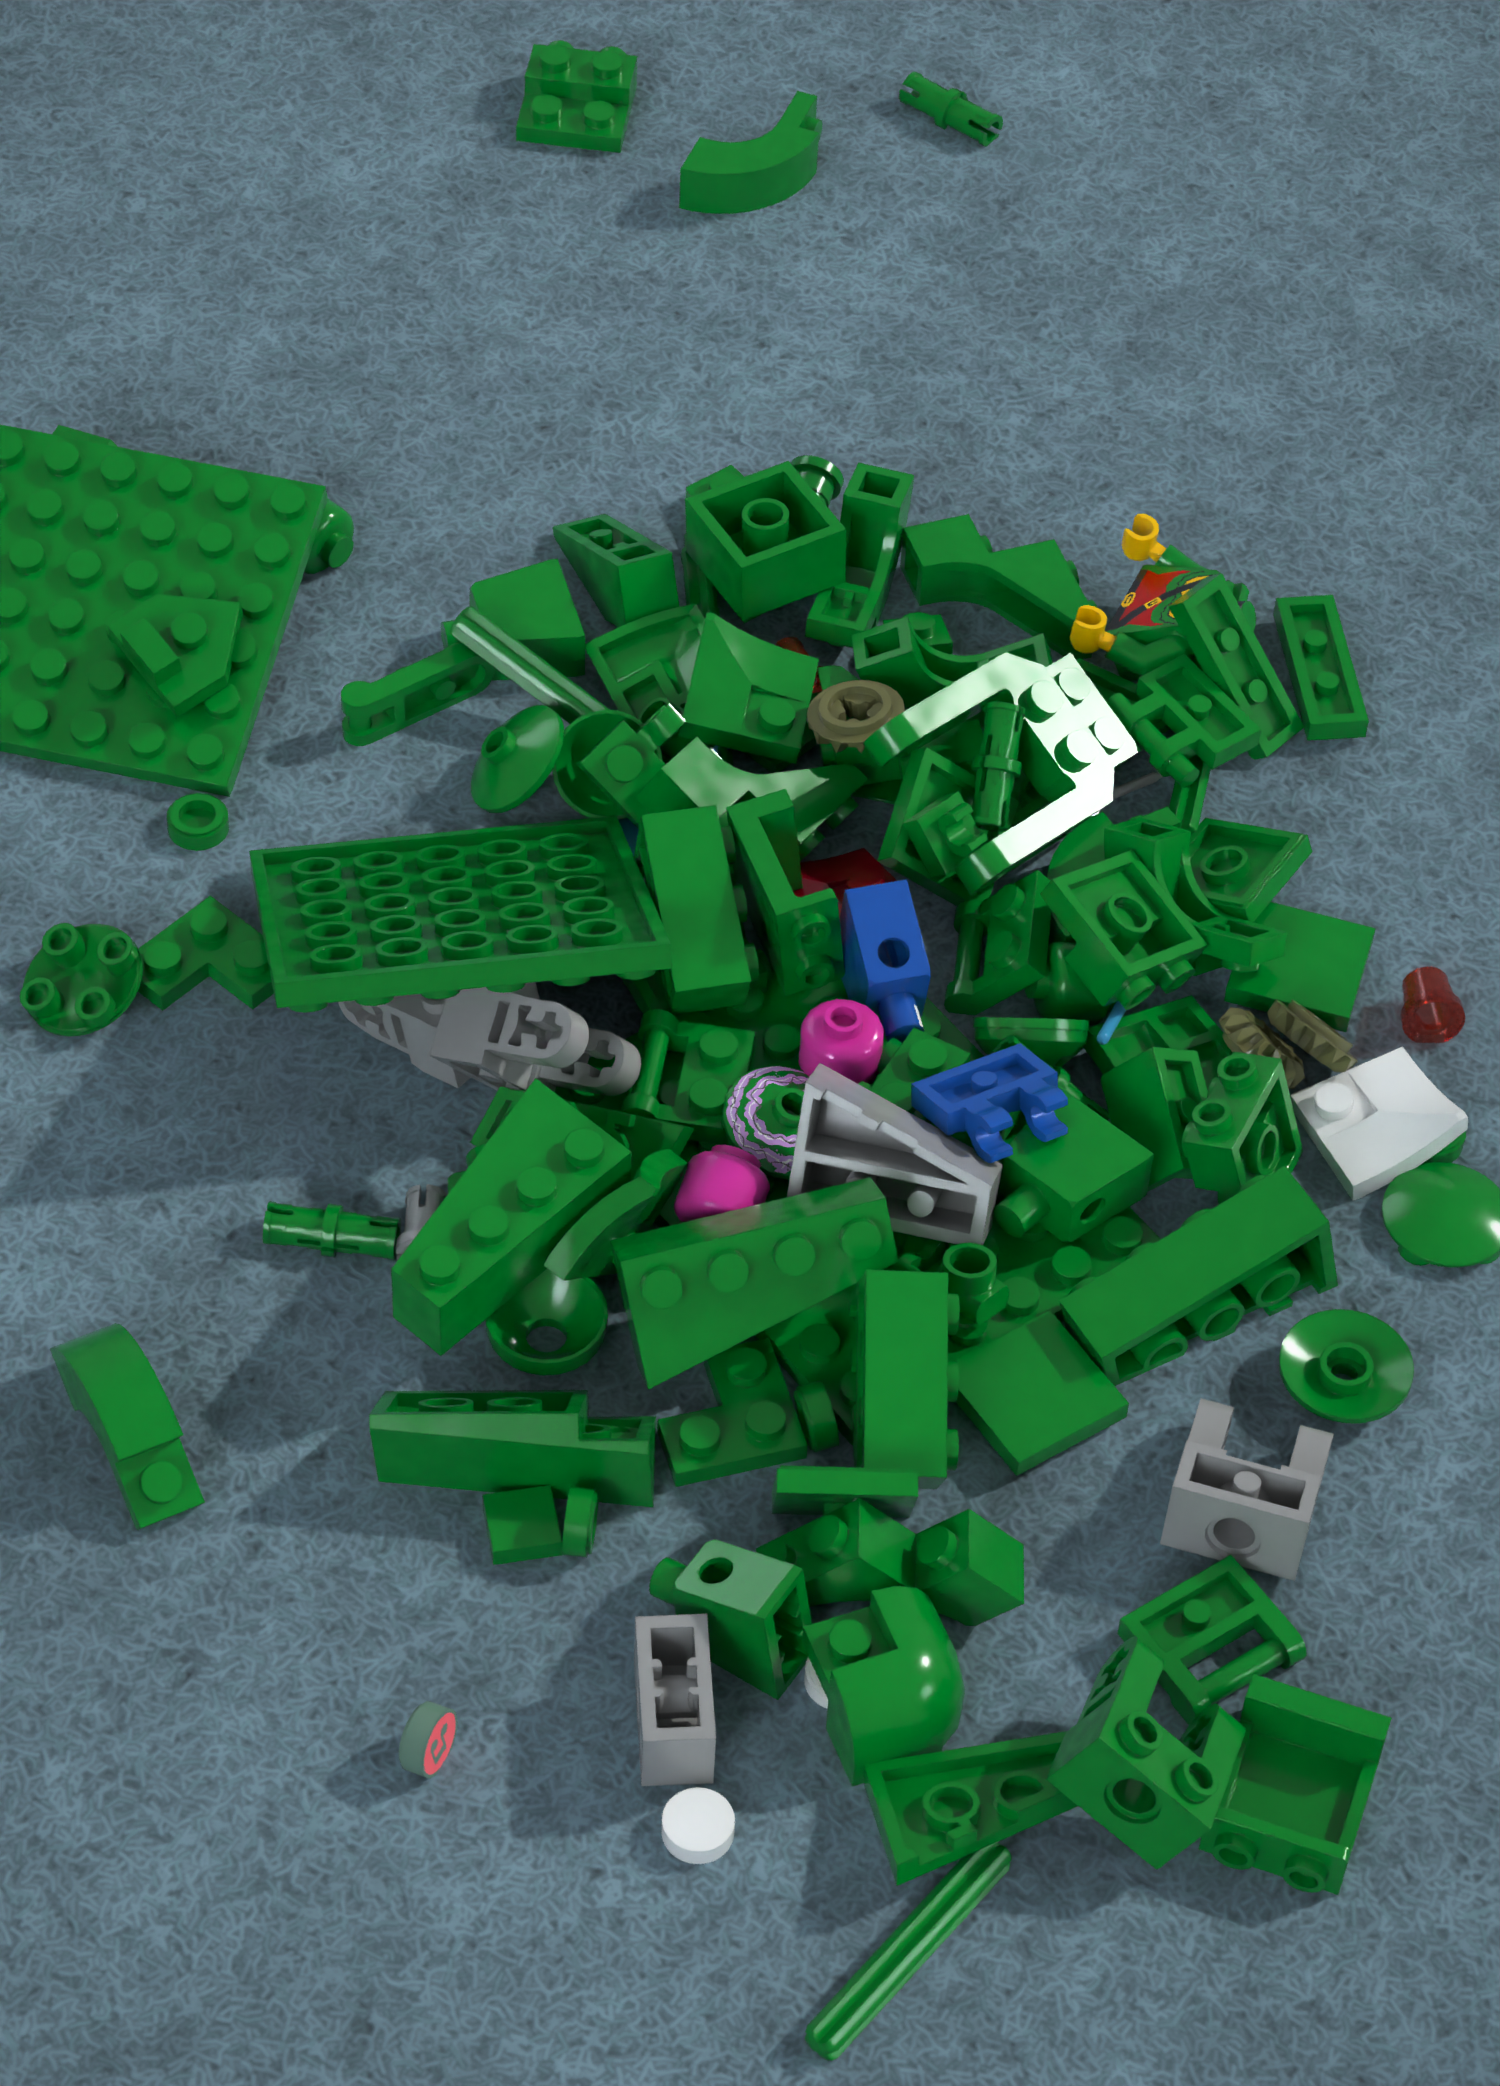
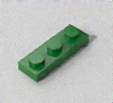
(1236, 660)
(1320, 667)

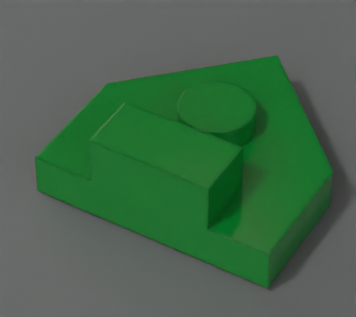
(180, 646)

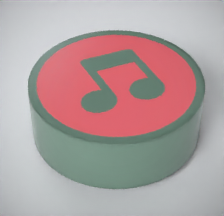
(427, 1739)

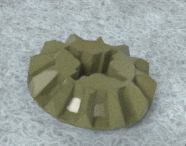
(855, 699)
(1312, 1035)
(1253, 1036)

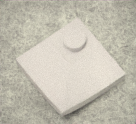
(1377, 1121)

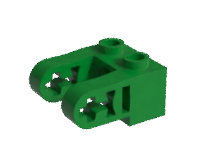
(1135, 1773)

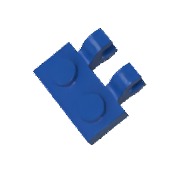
(983, 1094)

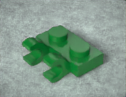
(626, 759)

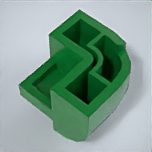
(887, 1679)

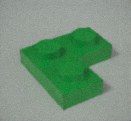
(204, 945)
(748, 1428)

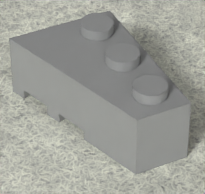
(928, 1178)

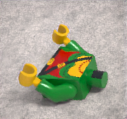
(1144, 629)

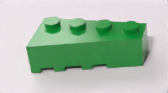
(505, 1217)
(744, 1270)
(1203, 1278)

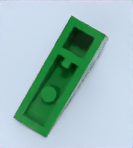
(619, 568)

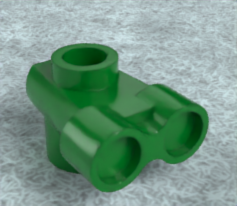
(970, 1275)

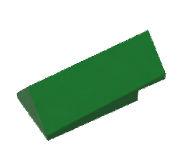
(512, 1443)

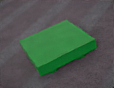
(1319, 966)
(1036, 1393)

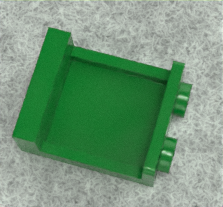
(796, 932)
(1297, 1786)

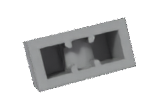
(674, 1700)

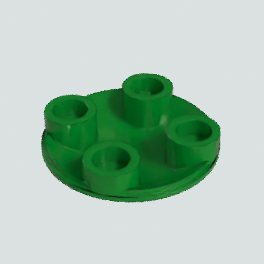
(81, 978)
(1443, 1215)

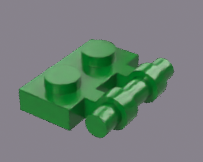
(1195, 710)

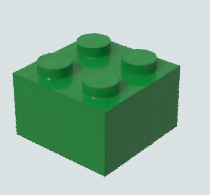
(765, 540)

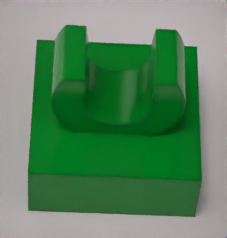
(944, 834)

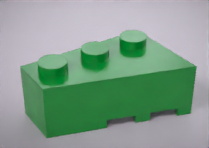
(690, 883)
(904, 1373)

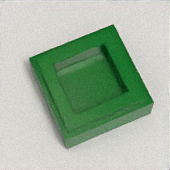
(522, 1524)

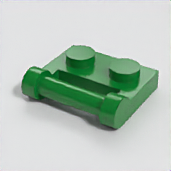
(1015, 946)
(710, 1067)
(1202, 1619)

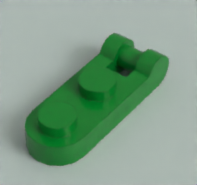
(412, 693)

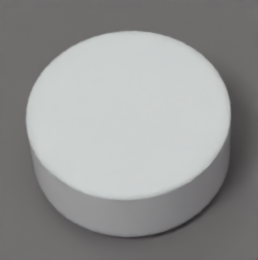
(698, 1825)

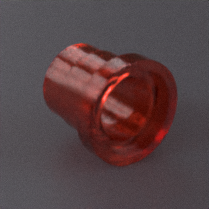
(1430, 1007)

